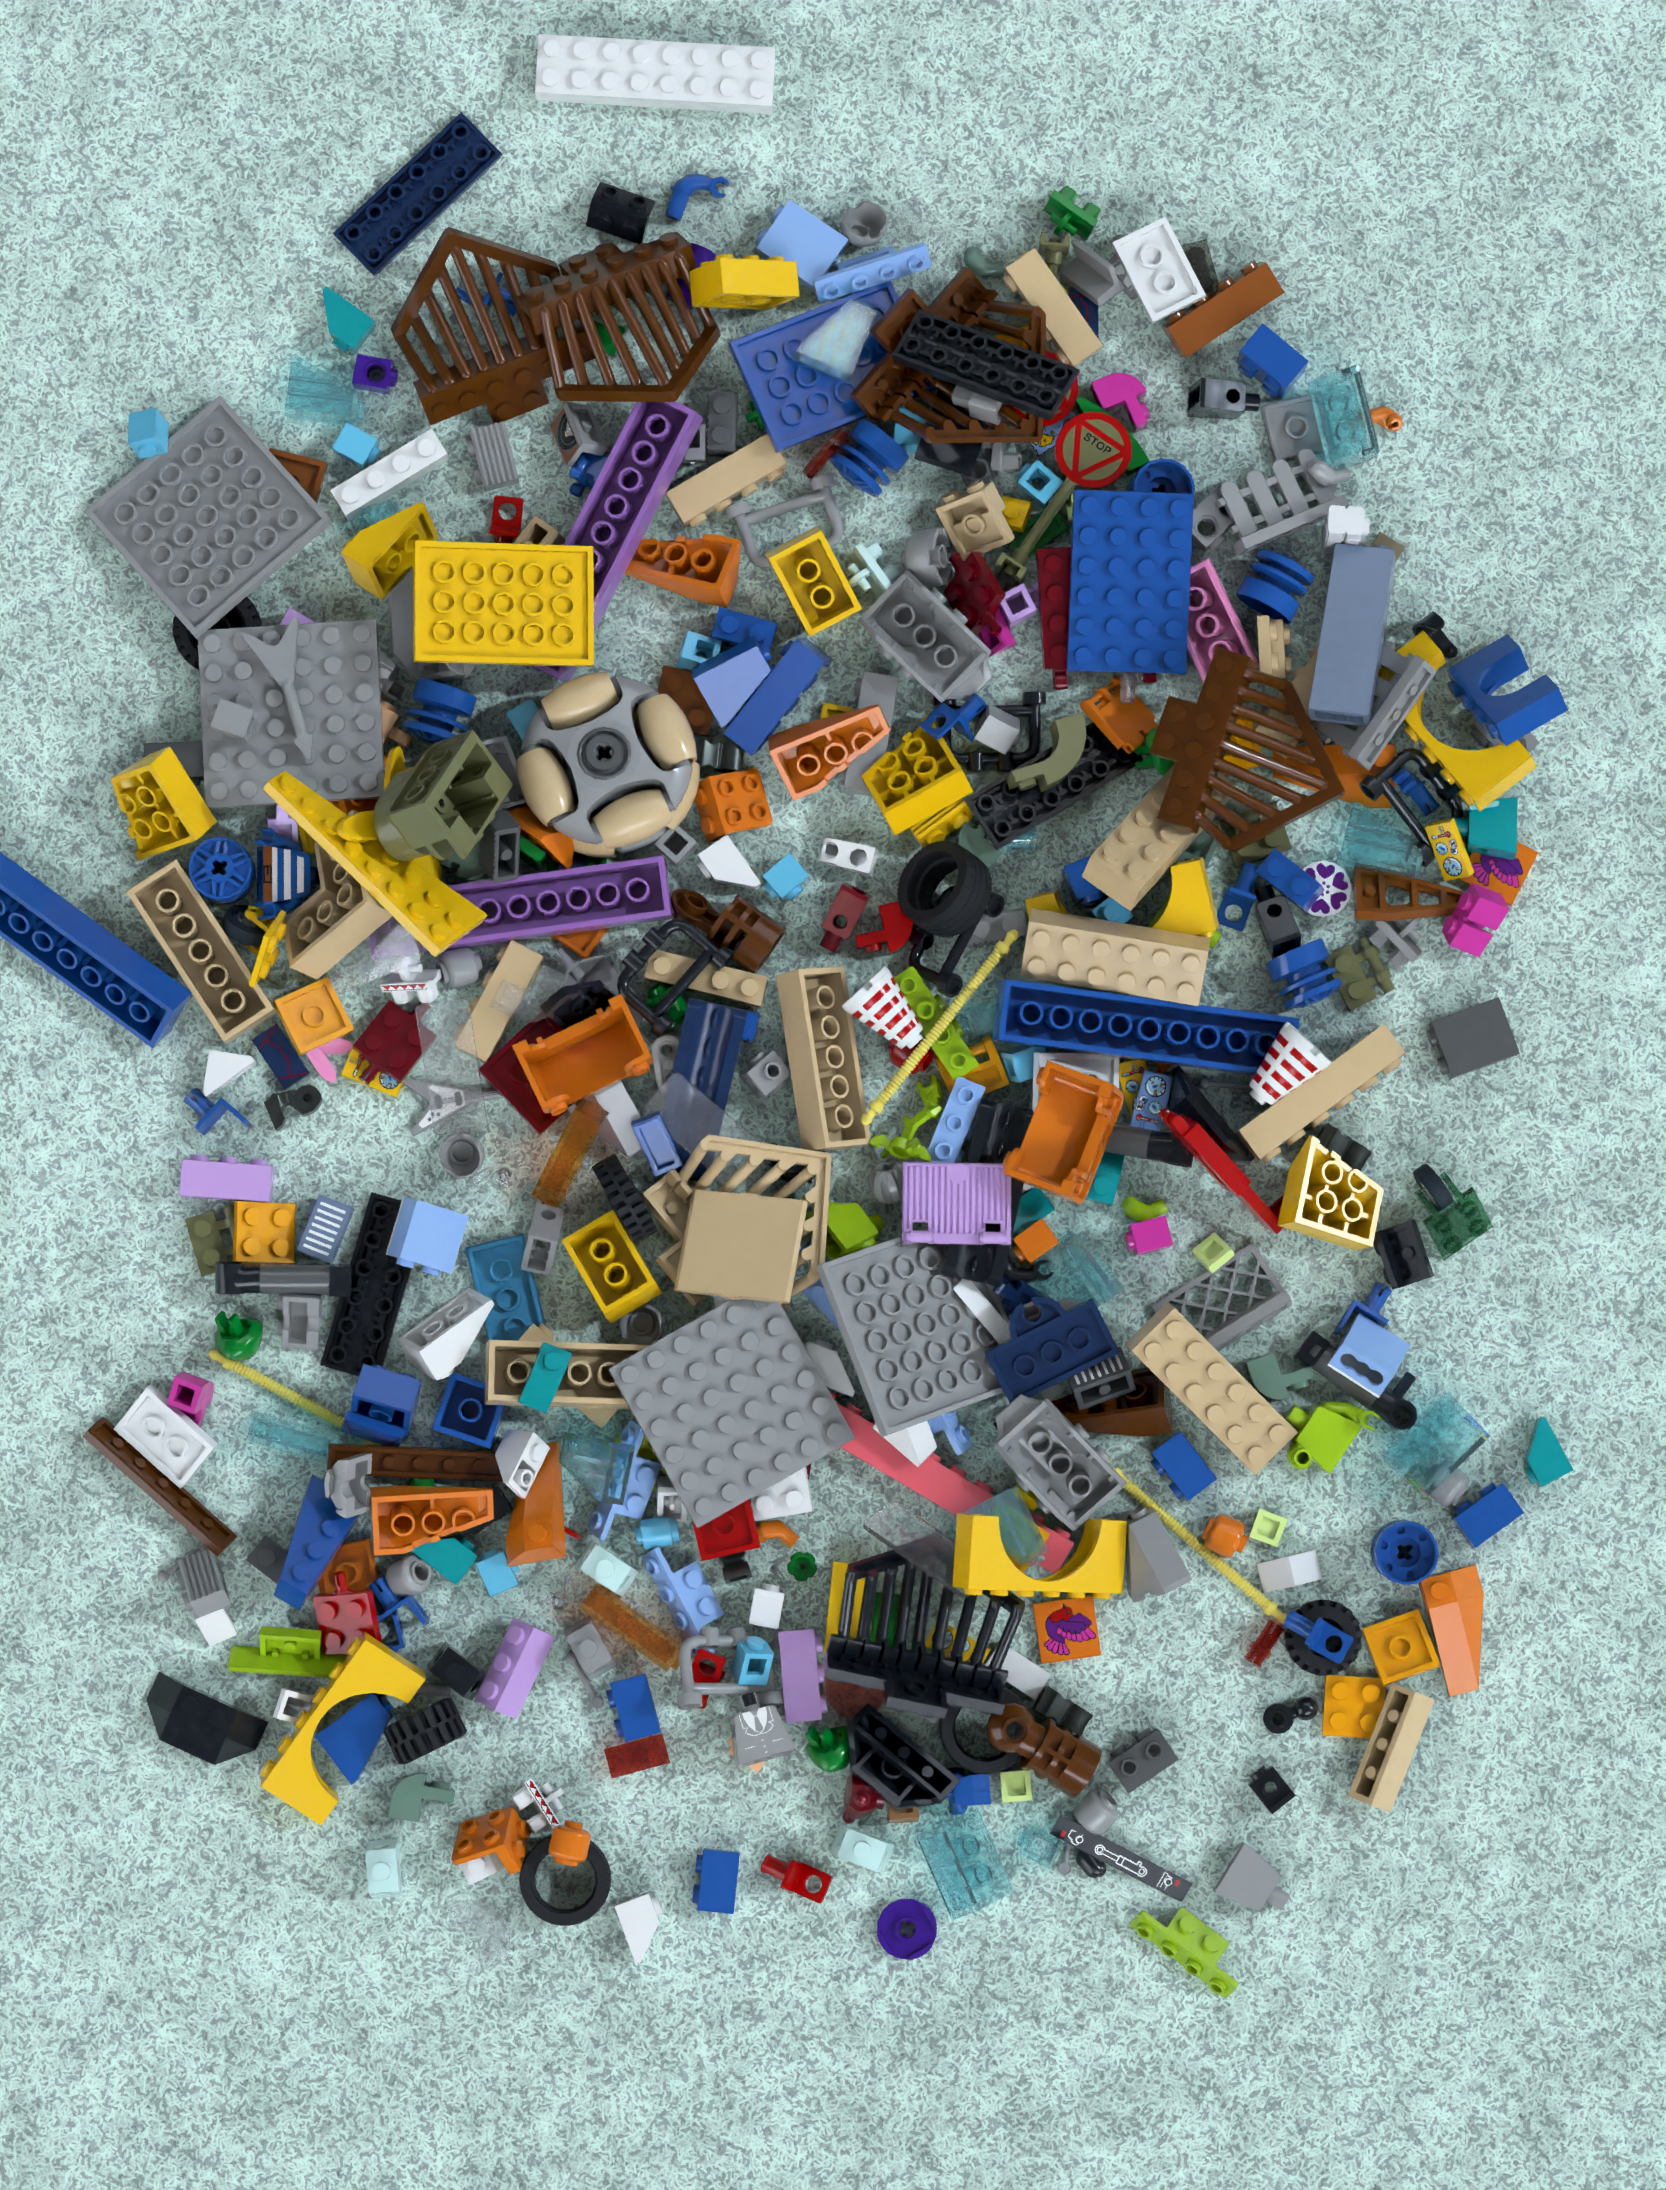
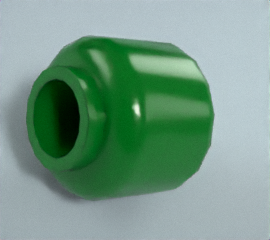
(656, 993)

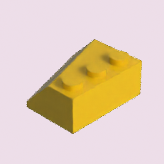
(161, 804)
(1330, 1199)

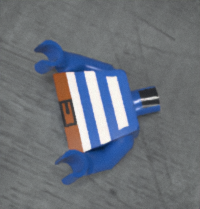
(282, 874)

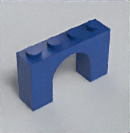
(1507, 715)

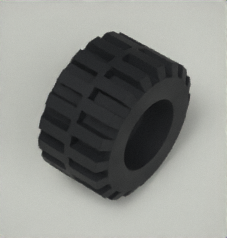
(1343, 1619)
(425, 1731)

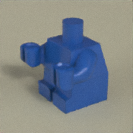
(586, 472)
(970, 1791)

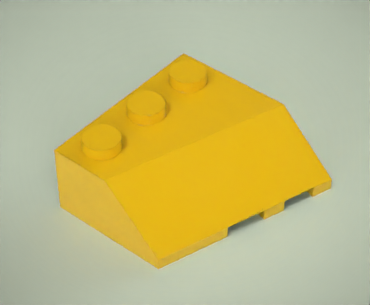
(916, 780)

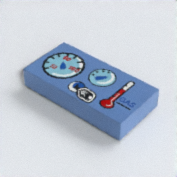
(1151, 1100)

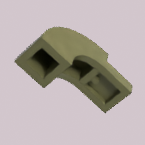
(1068, 744)

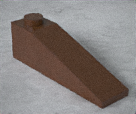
(1137, 1413)

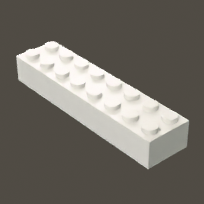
(655, 74)

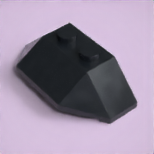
(1189, 1101)
(202, 1722)
(895, 1763)

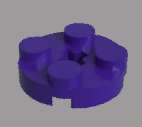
(904, 1946)

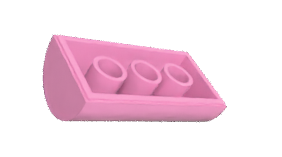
(1213, 620)

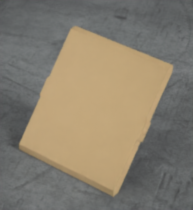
(740, 1246)

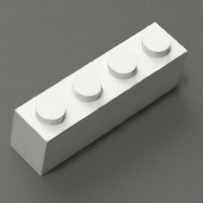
(390, 474)

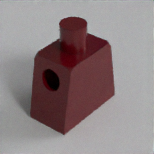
(850, 903)

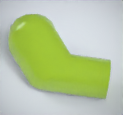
(1140, 1211)

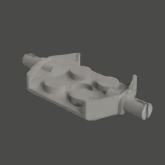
(597, 969)

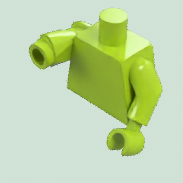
(849, 1229)
(1324, 1433)

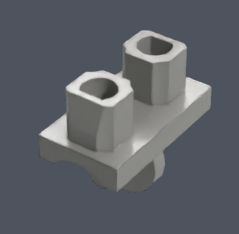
(1000, 457)
(1406, 948)

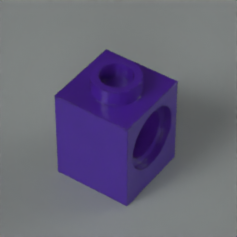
(364, 365)

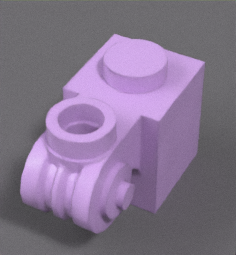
(1020, 604)

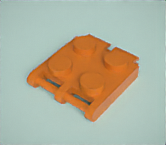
(1120, 722)

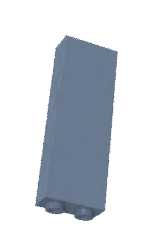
(1352, 634)

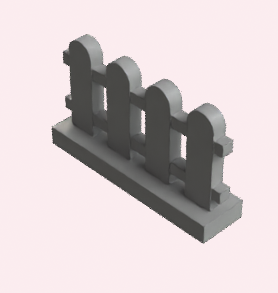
(1267, 508)
(1389, 710)

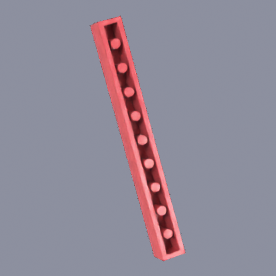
(936, 1482)

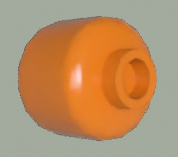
(1224, 1535)
(569, 1843)

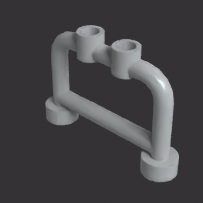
(821, 492)
(692, 1692)

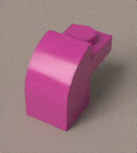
(1122, 390)
(191, 1395)

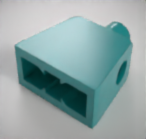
(1492, 829)

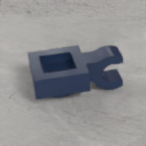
(1014, 1293)

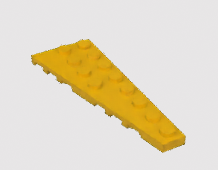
(407, 891)

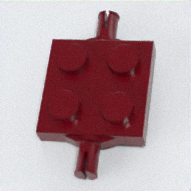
(975, 592)
(390, 1043)

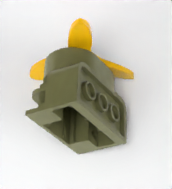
(435, 804)

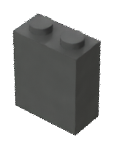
(1472, 1039)

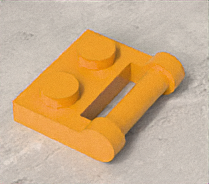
(988, 1074)

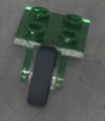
(1450, 1222)

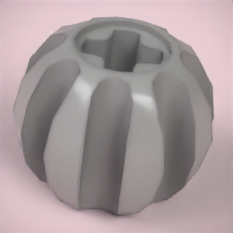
(886, 1181)

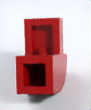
(895, 931)

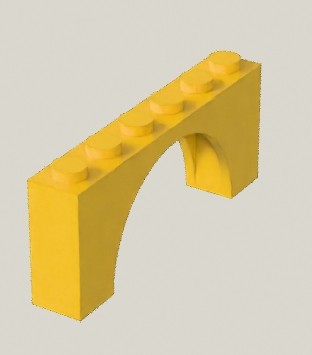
(1478, 773)
(1188, 909)
(1093, 1568)
(367, 1669)

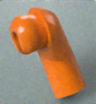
(1386, 418)
(776, 1529)

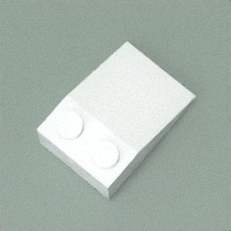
(446, 1335)

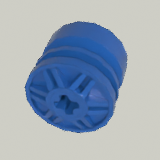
(867, 460)
(1162, 474)
(1277, 581)
(439, 712)
(218, 888)
(1304, 974)
(1422, 1552)

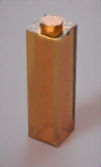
(570, 1153)
(632, 1627)

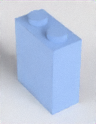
(802, 239)

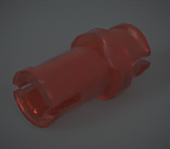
(1263, 1644)

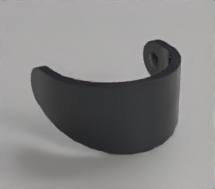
(1432, 627)

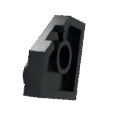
(577, 1002)

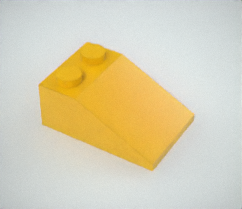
(384, 551)

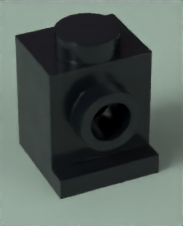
(1279, 1797)

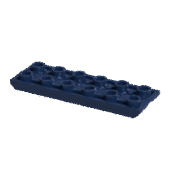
(417, 194)
(708, 1055)

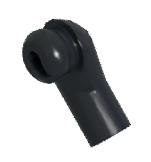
(1090, 1864)

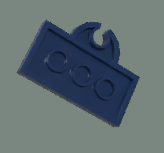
(1050, 1346)

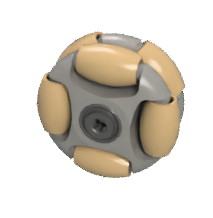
(624, 759)

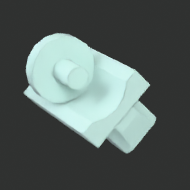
(867, 571)

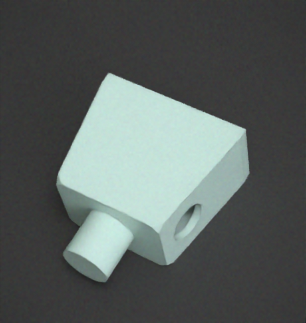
(607, 1568)
(861, 1848)
(383, 1868)

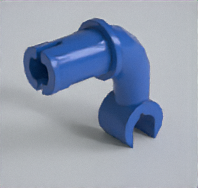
(684, 189)
(1416, 790)

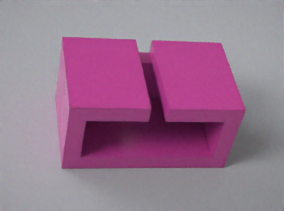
(1475, 910)
(1148, 1236)

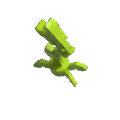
(904, 1146)

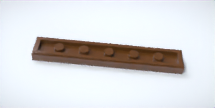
(422, 1461)
(161, 1489)

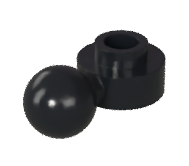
(1304, 1709)

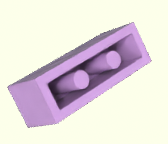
(226, 1179)
(514, 1668)
(801, 1675)

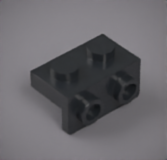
(620, 213)
(1402, 1254)

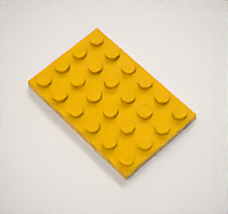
(503, 604)

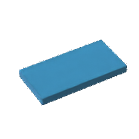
(514, 1292)

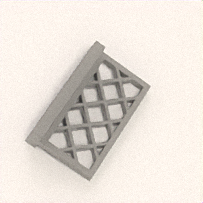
(1242, 1322)

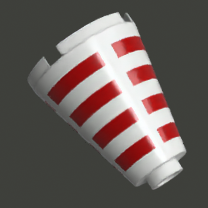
(885, 1010)
(1286, 1066)

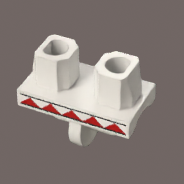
(413, 979)
(530, 1794)

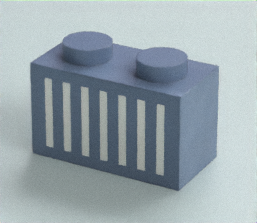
(324, 1228)

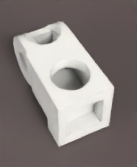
(849, 856)

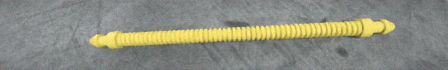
(1002, 948)
(283, 1391)
(1269, 1607)

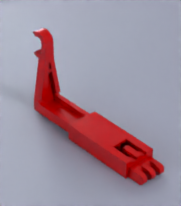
(1221, 1167)

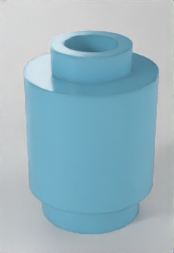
(657, 1532)

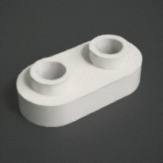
(663, 1064)

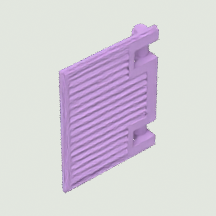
(956, 1203)

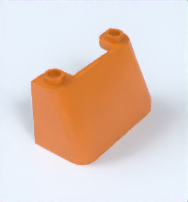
(584, 1057)
(1066, 1133)

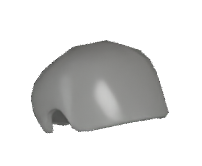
(864, 224)
(461, 1155)
(642, 1325)

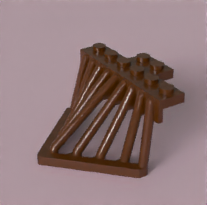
(609, 278)
(506, 375)
(892, 383)
(1200, 737)

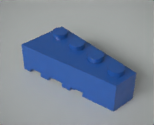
(777, 694)
(313, 1544)

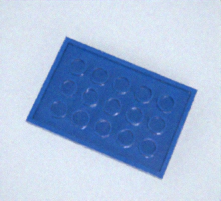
(795, 398)
(1129, 581)

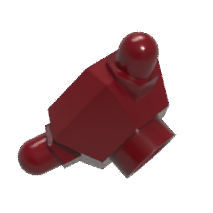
(859, 1800)

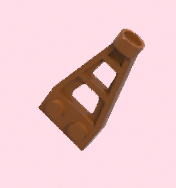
(1371, 899)

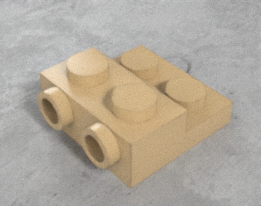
(975, 518)
(1272, 648)

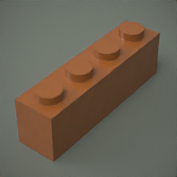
(1223, 308)

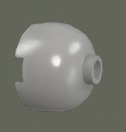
(927, 556)

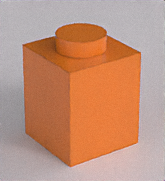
(1034, 1242)

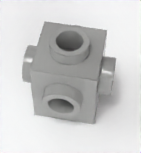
(766, 1073)

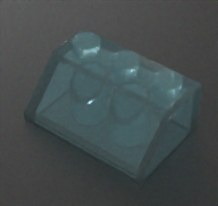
(1343, 418)
(1435, 1445)
(964, 1864)

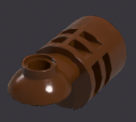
(730, 925)
(1046, 1749)

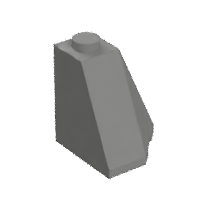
(617, 1126)
(1151, 1557)

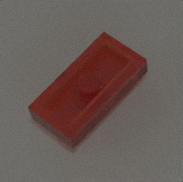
(637, 1755)

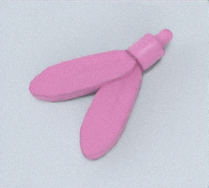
(322, 1063)

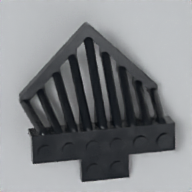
(912, 1677)

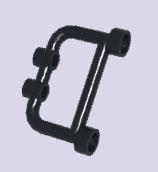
(977, 760)
(1376, 786)
(654, 940)
(947, 981)

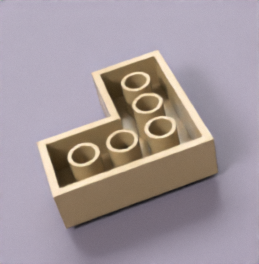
(331, 919)

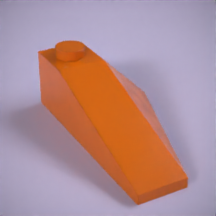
(694, 567)
(821, 748)
(1348, 771)
(423, 1514)
(537, 1521)
(1455, 1619)

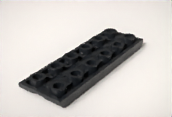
(985, 364)
(1012, 813)
(996, 1132)
(368, 1317)

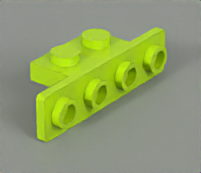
(928, 1009)
(285, 1653)
(1189, 1944)

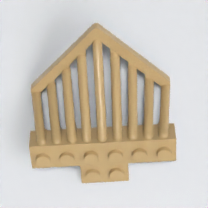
(671, 1196)

